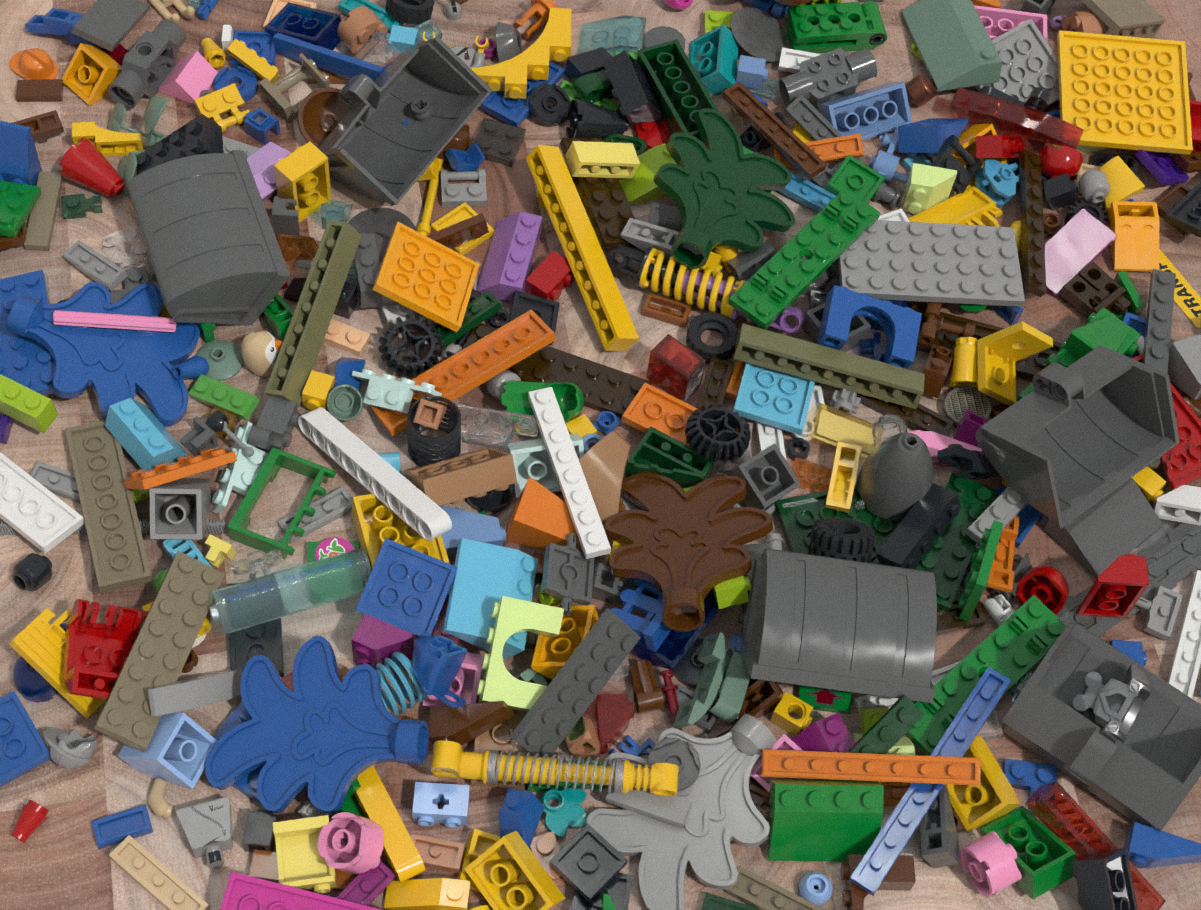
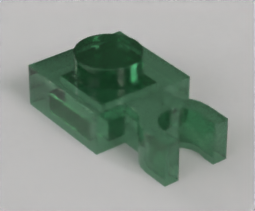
(77, 205)

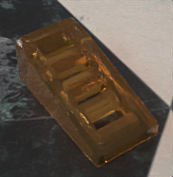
(295, 247)
(808, 467)

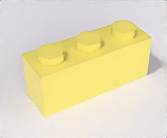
(602, 159)

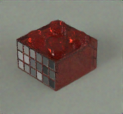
(675, 368)

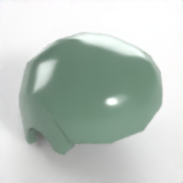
(345, 402)

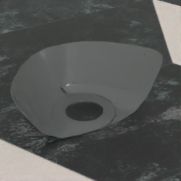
(507, 41)

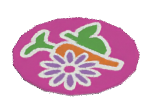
(332, 547)

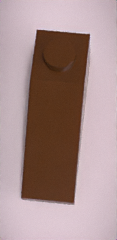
(467, 721)

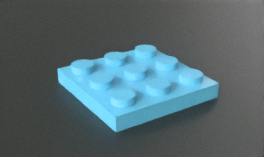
(774, 398)

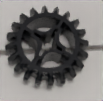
(427, 337)
(717, 433)

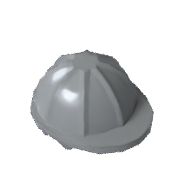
(70, 749)

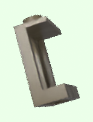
(274, 91)

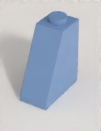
(472, 527)

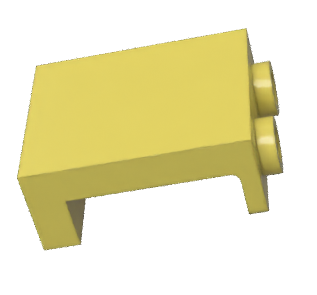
(299, 856)

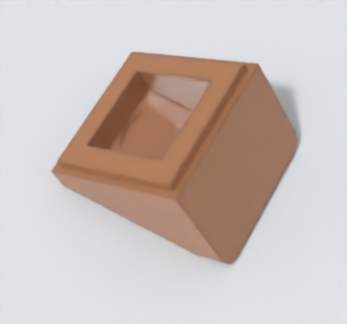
(429, 414)

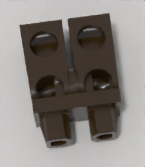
(1094, 290)

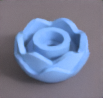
(807, 889)

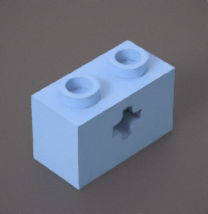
(429, 796)

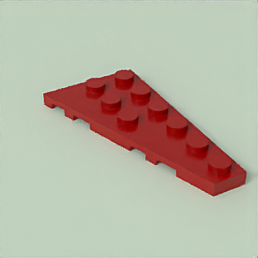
(1182, 461)

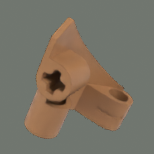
(604, 472)

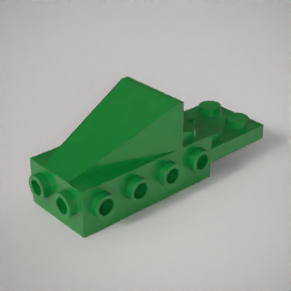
(1099, 330)

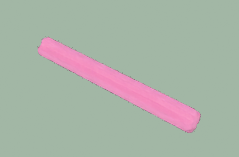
(116, 321)

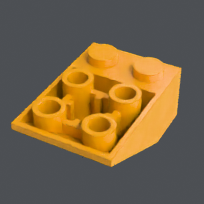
(1137, 235)

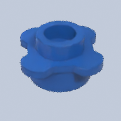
(607, 417)

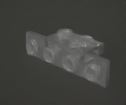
(494, 427)

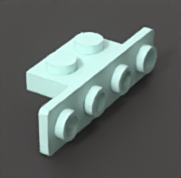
(392, 394)
(241, 473)

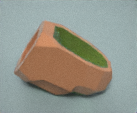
(583, 738)

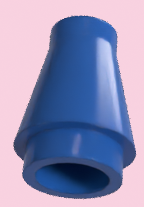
(191, 368)

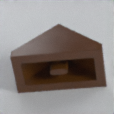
(761, 698)

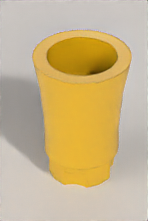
(965, 363)

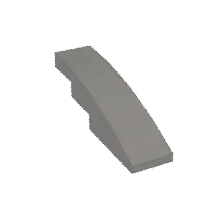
(195, 692)

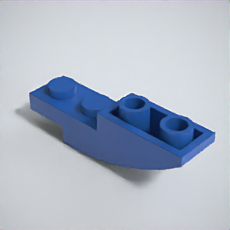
(57, 22)

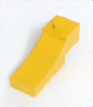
(107, 141)
(843, 477)

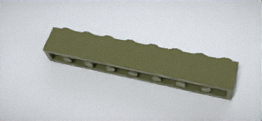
(313, 311)
(829, 366)

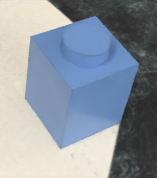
(751, 72)

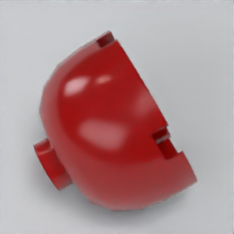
(1060, 161)
(1046, 584)

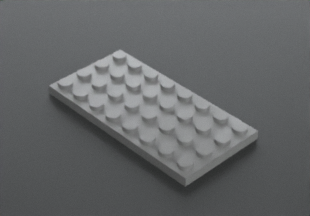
(934, 263)

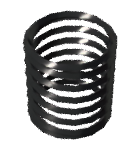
(416, 442)

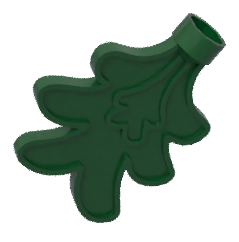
(721, 191)

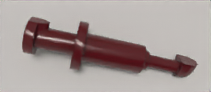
(669, 690)

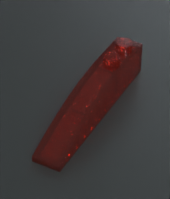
(1014, 118)
(1079, 832)

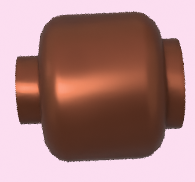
(920, 90)

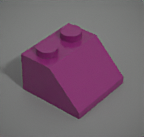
(378, 640)
(825, 736)

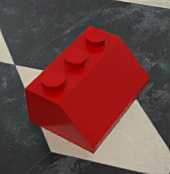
(1116, 588)

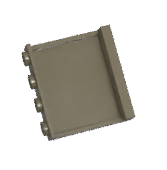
(1127, 17)

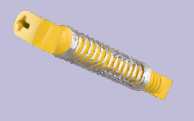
(491, 767)

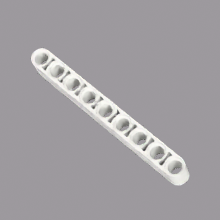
(375, 474)

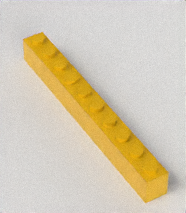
(582, 248)

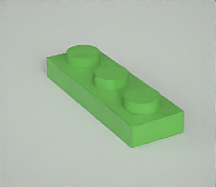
(224, 397)

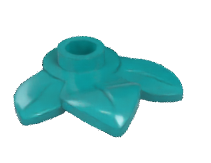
(567, 812)

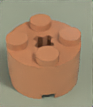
(1083, 21)
(360, 28)

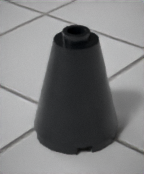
(593, 121)

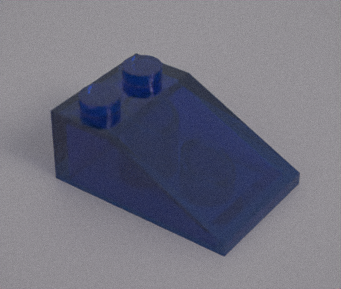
(306, 25)

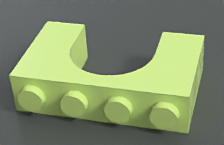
(511, 618)

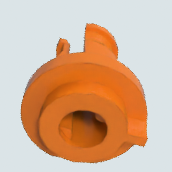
(540, 11)

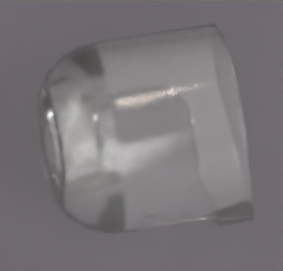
(887, 426)

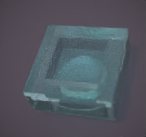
(428, 26)

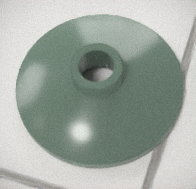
(222, 367)

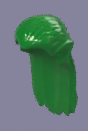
(567, 395)

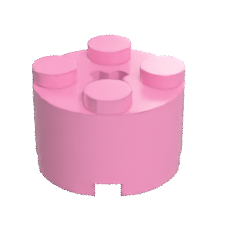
(351, 843)
(990, 864)

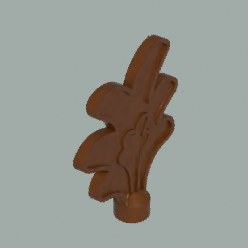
(684, 540)

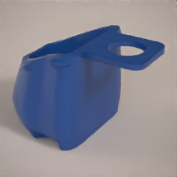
(436, 666)

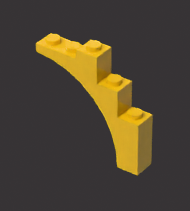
(533, 63)

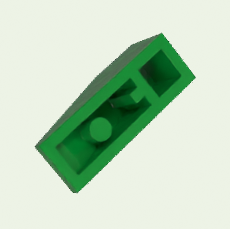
(278, 316)

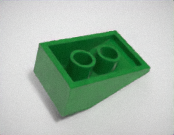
(1040, 854)

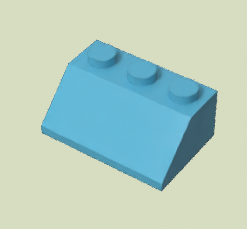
(142, 434)

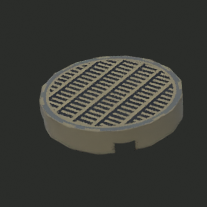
(966, 398)

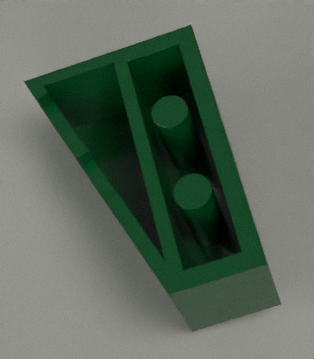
(670, 458)

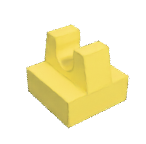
(218, 551)

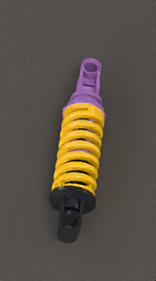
(689, 284)

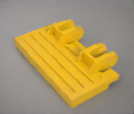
(964, 208)
(44, 650)

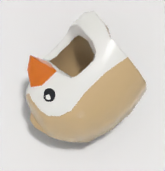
(260, 351)

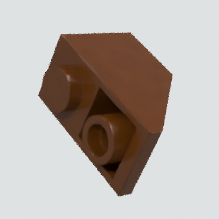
(936, 370)

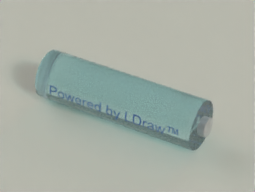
(291, 591)

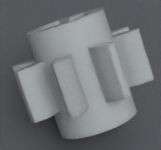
(845, 401)

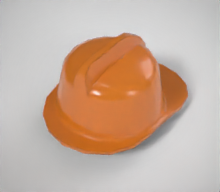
(34, 64)

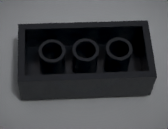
(193, 138)

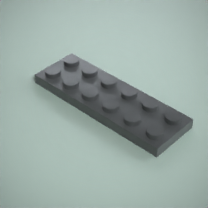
(576, 685)

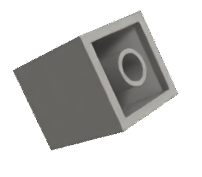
(1185, 365)
(180, 509)

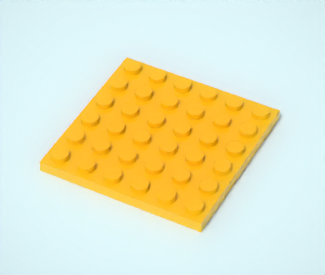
(1125, 91)

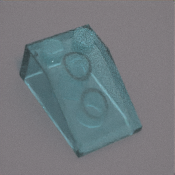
(613, 34)

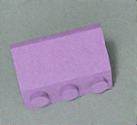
(262, 168)

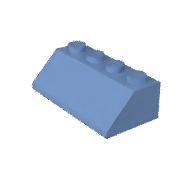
(869, 111)

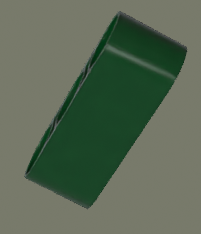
(593, 87)

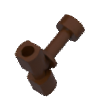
(935, 324)

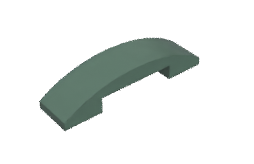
(713, 656)

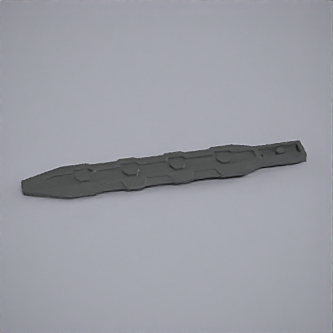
(1167, 564)

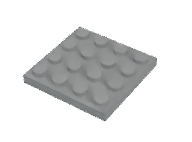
(1026, 63)

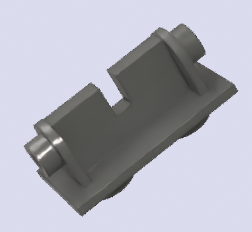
(1020, 567)

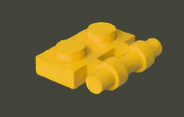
(221, 102)

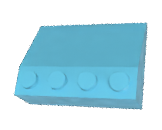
(481, 579)

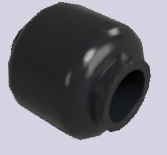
(32, 572)

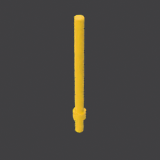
(424, 227)

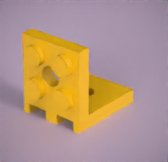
(998, 357)

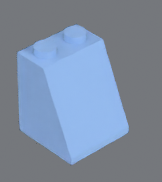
(175, 751)

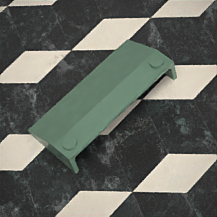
(953, 43)

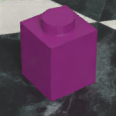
(968, 426)

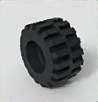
(842, 539)

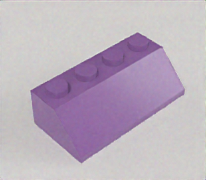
(511, 255)

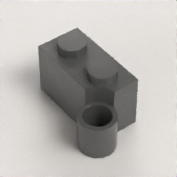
(274, 425)

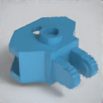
(998, 180)

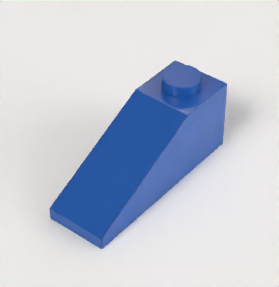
(1156, 848)

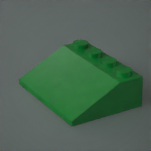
(823, 818)

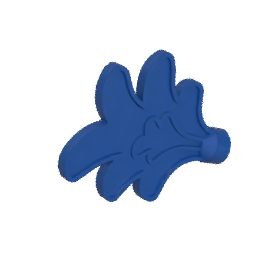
(112, 358)
(312, 735)

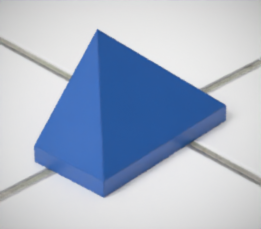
(344, 370)

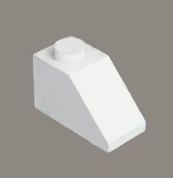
(1180, 505)

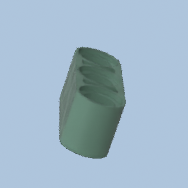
(732, 688)

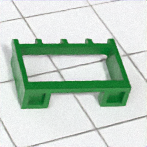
(269, 470)

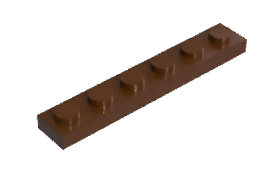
(774, 130)

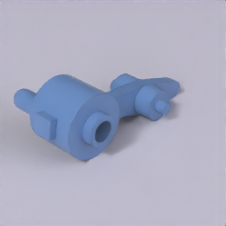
(885, 162)

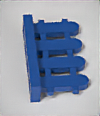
(650, 627)

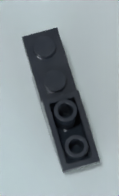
(967, 463)

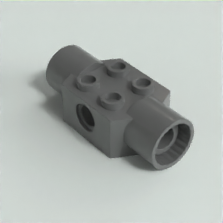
(147, 64)
(828, 76)

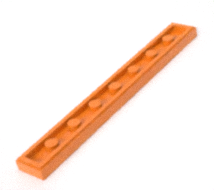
(871, 767)

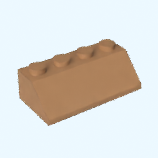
(464, 476)

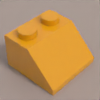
(91, 73)

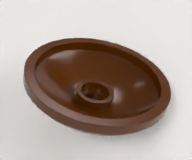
(320, 107)

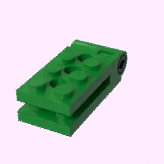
(835, 26)

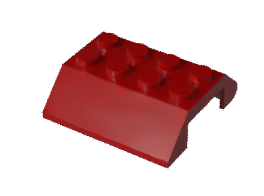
(98, 650)

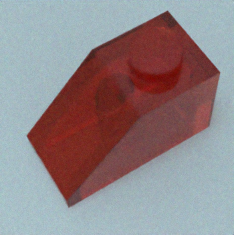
(612, 718)

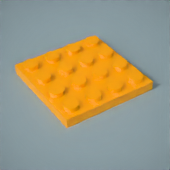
(426, 277)

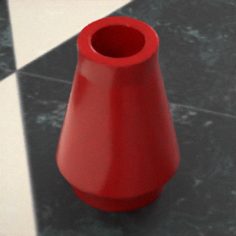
(29, 820)

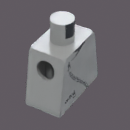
(208, 829)

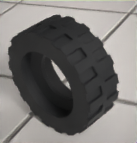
(410, 10)
(715, 322)

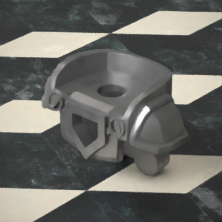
(1114, 703)

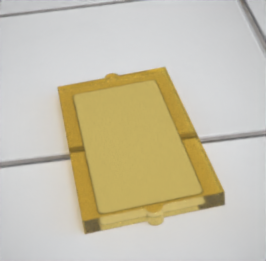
(835, 426)

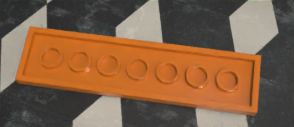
(477, 364)

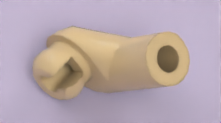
(156, 800)

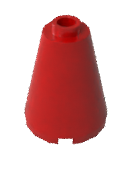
(91, 169)

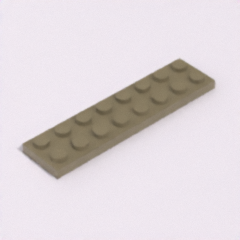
(107, 507)
(159, 650)

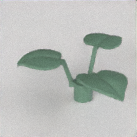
(151, 116)

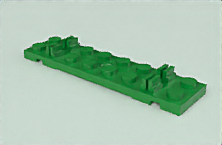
(787, 275)
(1008, 650)

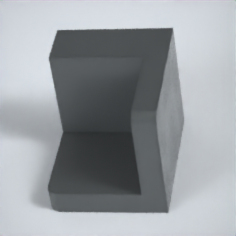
(199, 438)

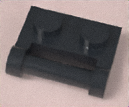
(947, 160)

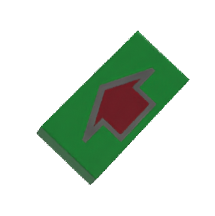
(825, 699)

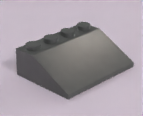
(1108, 528)

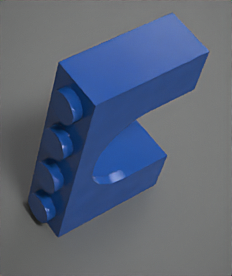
(898, 323)

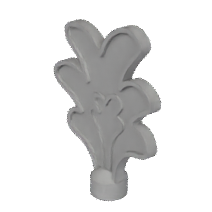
(718, 815)

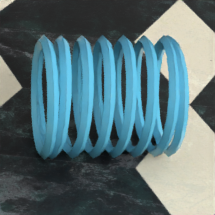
(399, 688)

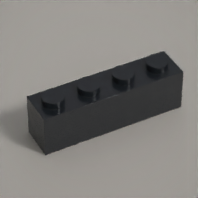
(920, 528)

